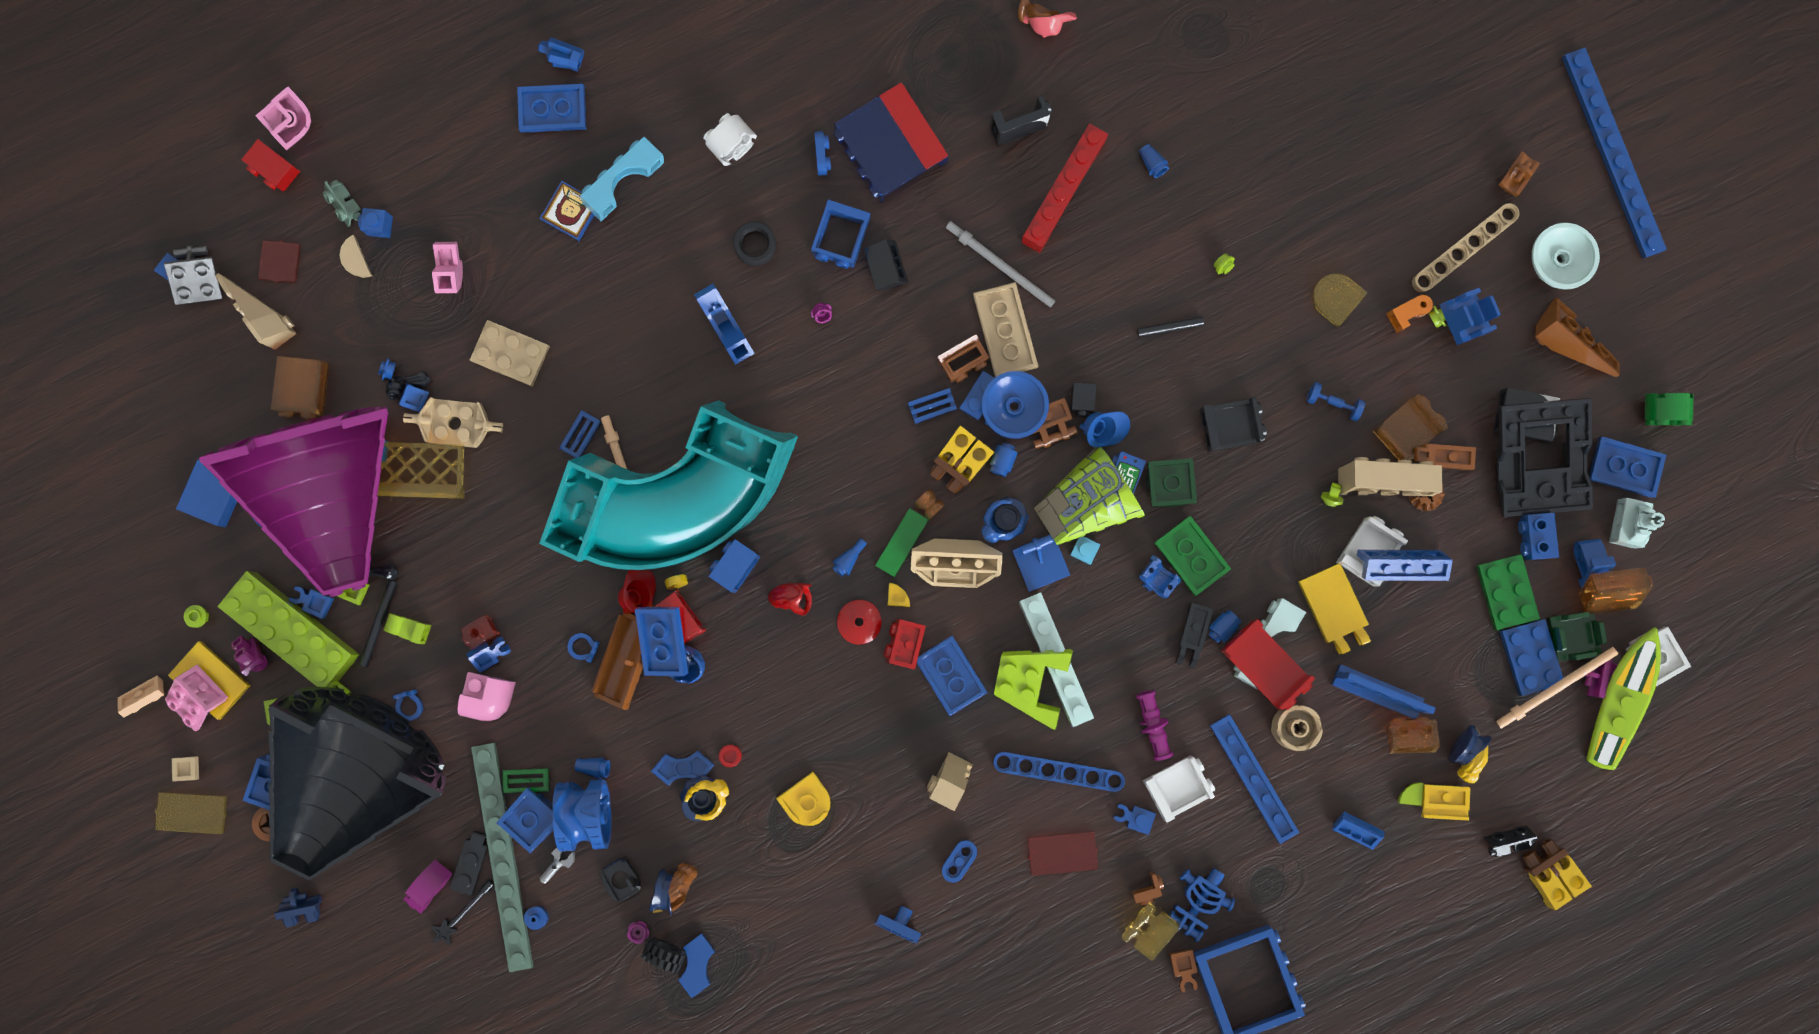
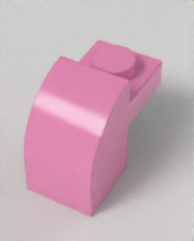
(449, 269)

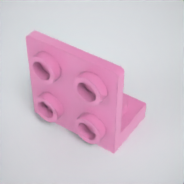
(194, 696)

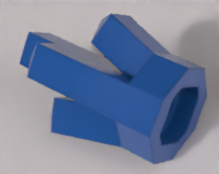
(562, 54)

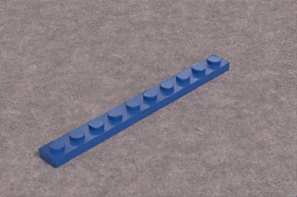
(1614, 153)

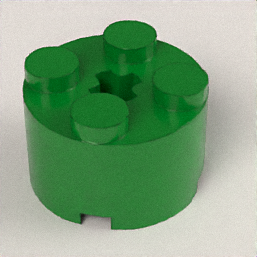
(1669, 409)

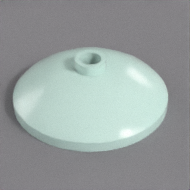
(1578, 255)

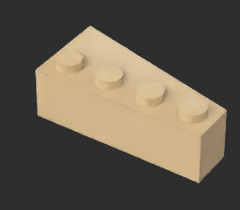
(1390, 477)

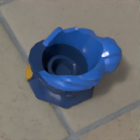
(1004, 520)

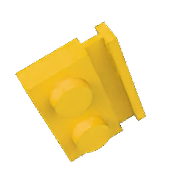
(1445, 802)

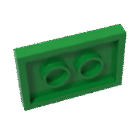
(1192, 556)
(1508, 592)

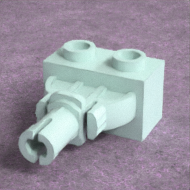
(1632, 523)

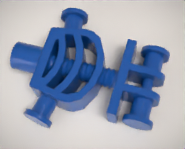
(1211, 883)

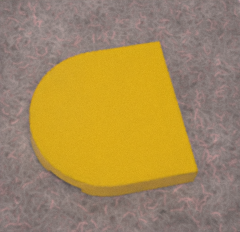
(806, 801)

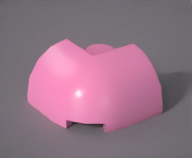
(286, 118)
(485, 697)

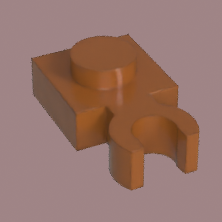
(1184, 965)

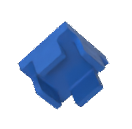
(1469, 316)
(528, 819)

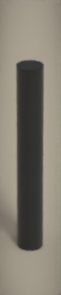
(1168, 327)

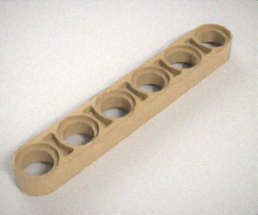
(1466, 249)

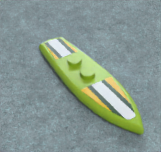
(1625, 701)

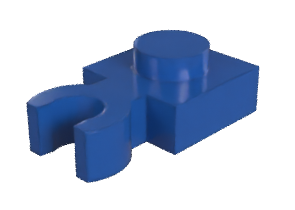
(313, 602)
(486, 656)
(1138, 819)

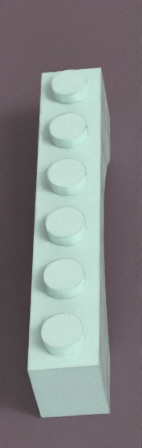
(1047, 638)

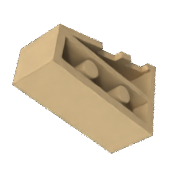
(950, 781)

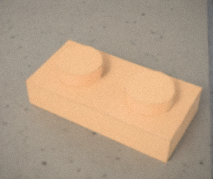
(140, 696)

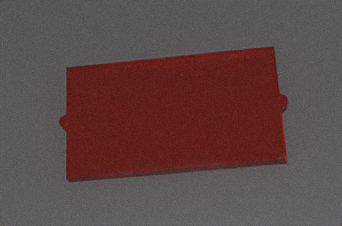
(1063, 853)

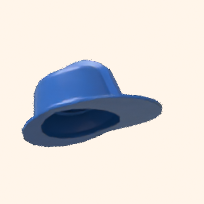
(1105, 428)

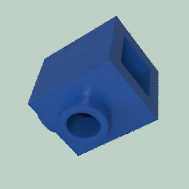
(375, 222)

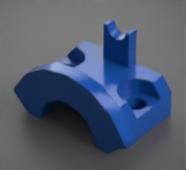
(1159, 578)

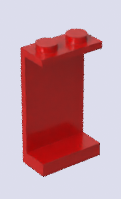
(1267, 666)

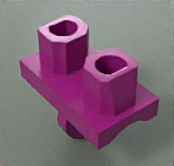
(248, 655)
(1598, 679)

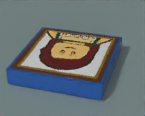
(567, 212)

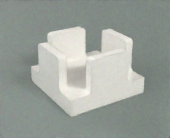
(1672, 657)

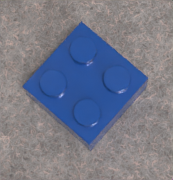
(733, 566)

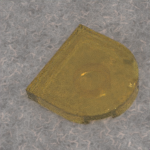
(1337, 297)

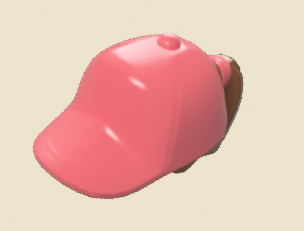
(1042, 20)

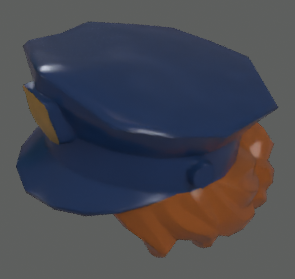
(672, 889)

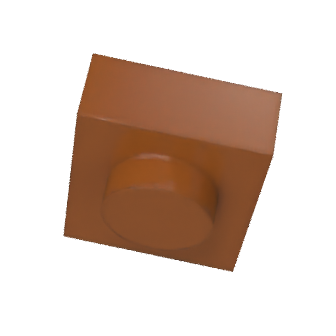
(1146, 894)

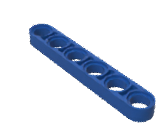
(1058, 774)

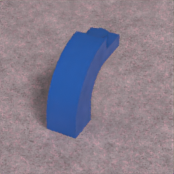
(724, 324)

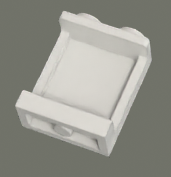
(1370, 535)
(1179, 787)

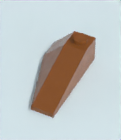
(1565, 336)

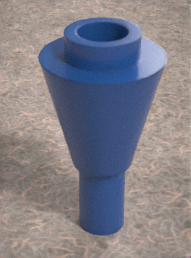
(846, 561)

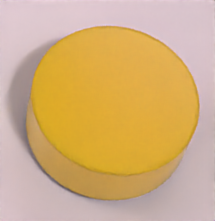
(676, 582)

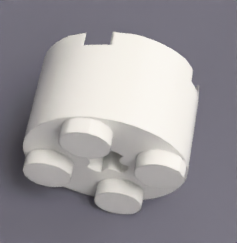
(729, 138)

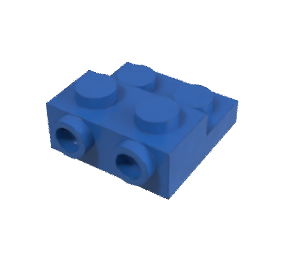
(258, 786)

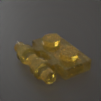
(1155, 936)

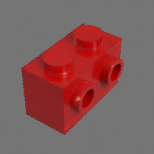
(270, 165)

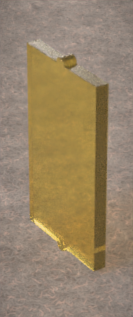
(191, 813)

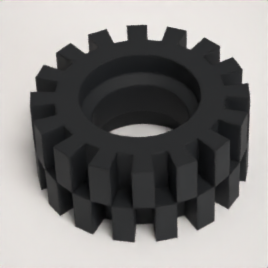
(663, 955)

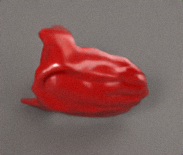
(789, 595)

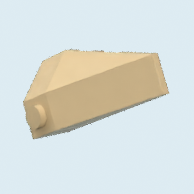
(263, 322)

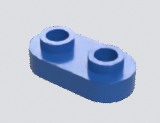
(823, 162)
(960, 861)

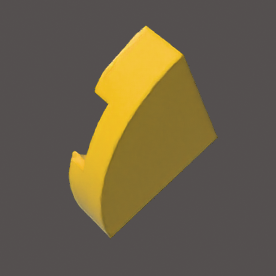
(897, 596)

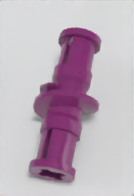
(1154, 725)

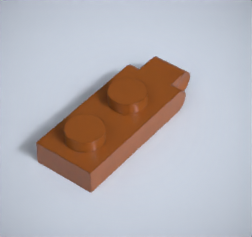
(1446, 455)

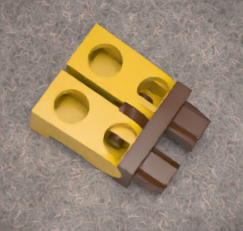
(953, 462)
(1555, 874)

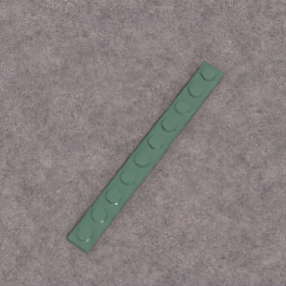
(502, 858)

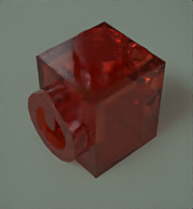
(479, 632)

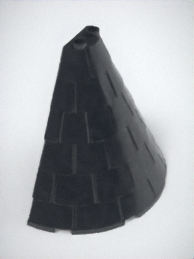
(342, 776)

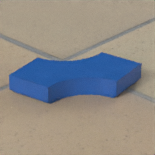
(673, 768)
(695, 977)

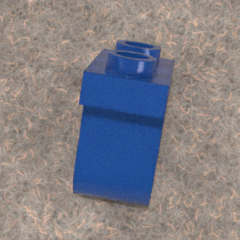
(1592, 559)

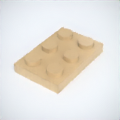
(509, 353)

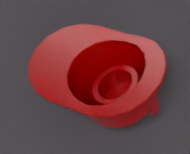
(637, 590)

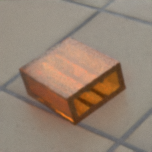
(300, 387)
(1615, 590)

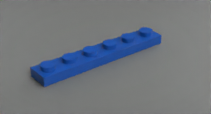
(1254, 779)

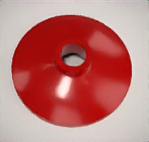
(859, 634)

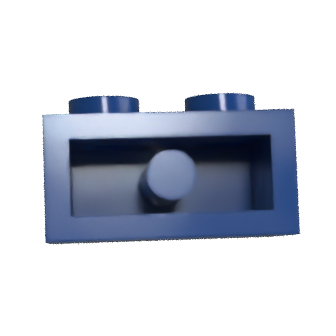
(1538, 536)

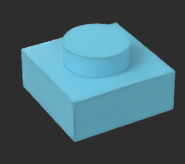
(1085, 550)

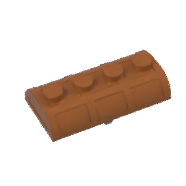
(620, 664)

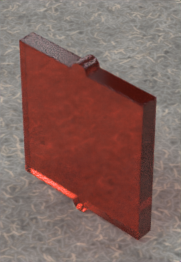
(279, 261)

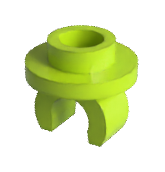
(1332, 497)
(195, 616)

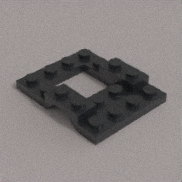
(1549, 488)

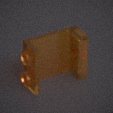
(1410, 427)

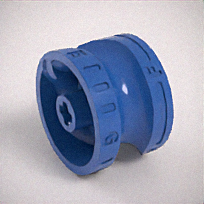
(582, 815)

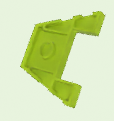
(1021, 680)

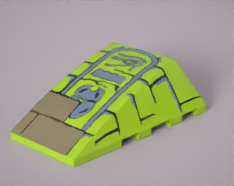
(1088, 500)

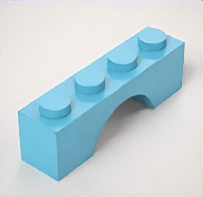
(640, 159)

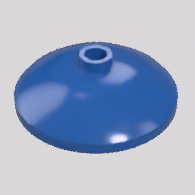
(1019, 389)

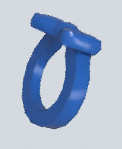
(594, 644)
(412, 694)

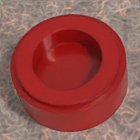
(730, 755)

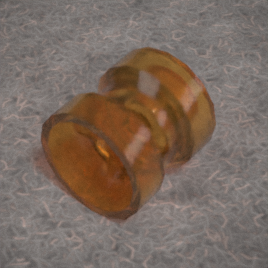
(928, 503)

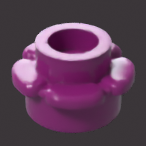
(821, 312)
(633, 936)

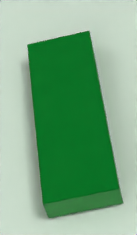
(901, 542)

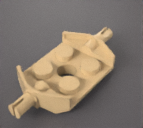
(436, 418)

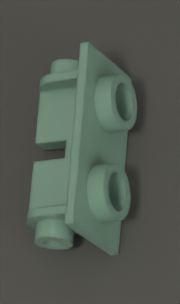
(336, 194)

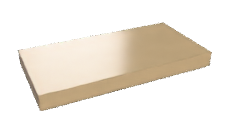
(1005, 329)

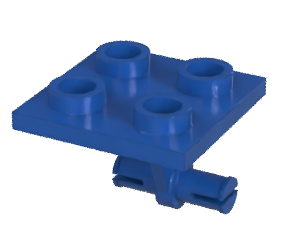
(1040, 562)

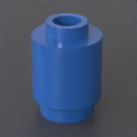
(1003, 459)
(1224, 627)

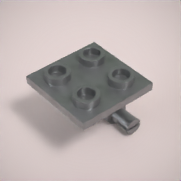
(192, 278)

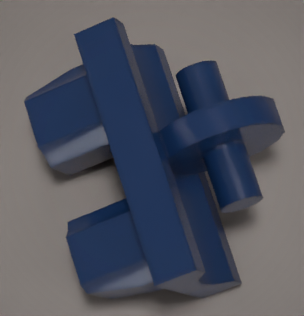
(298, 904)

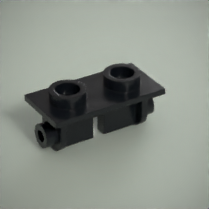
(1500, 842)

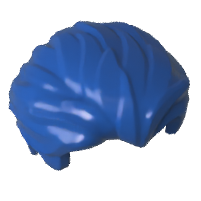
(695, 666)

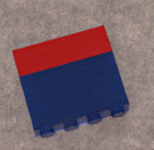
(889, 141)

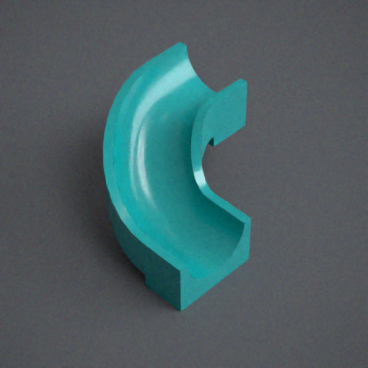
(671, 514)

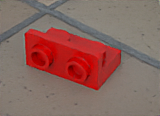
(904, 643)

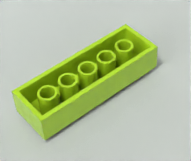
(288, 630)

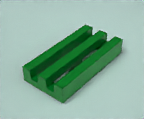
(545, 779)

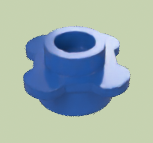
(387, 369)

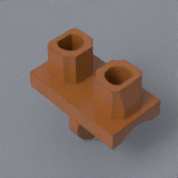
(1518, 174)

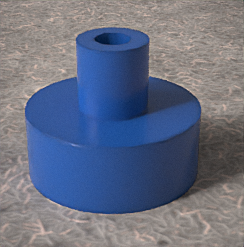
(537, 912)

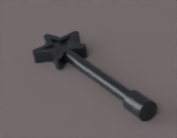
(446, 929)

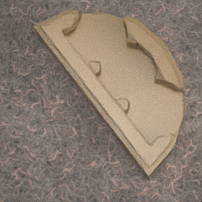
(353, 258)

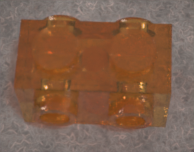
(1412, 735)

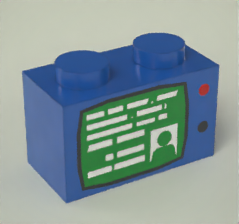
(1129, 468)

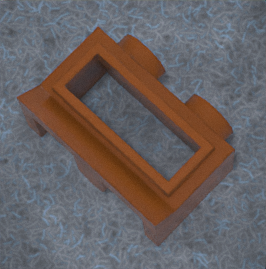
(960, 349)

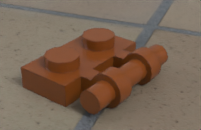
(1057, 415)

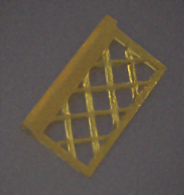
(423, 490)

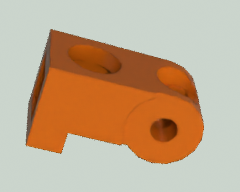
(1414, 308)

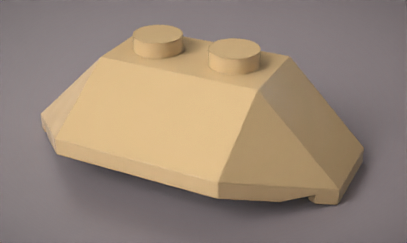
(956, 562)

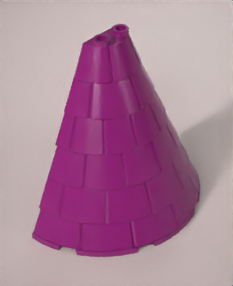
(312, 491)

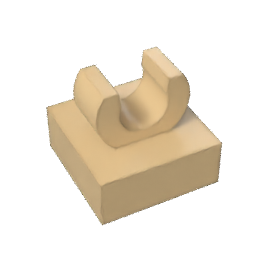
(185, 768)

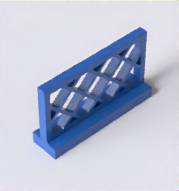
(1380, 692)

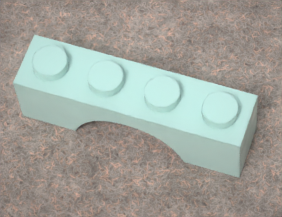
(1281, 617)

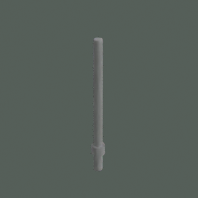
(967, 239)

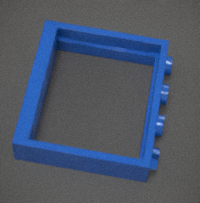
(1201, 957)

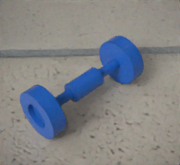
(1356, 410)

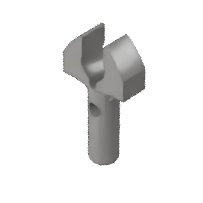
(557, 863)

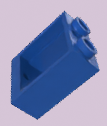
(847, 213)

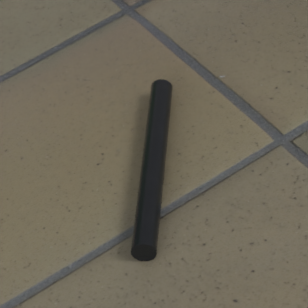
(378, 622)

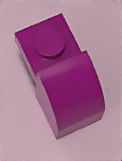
(427, 886)

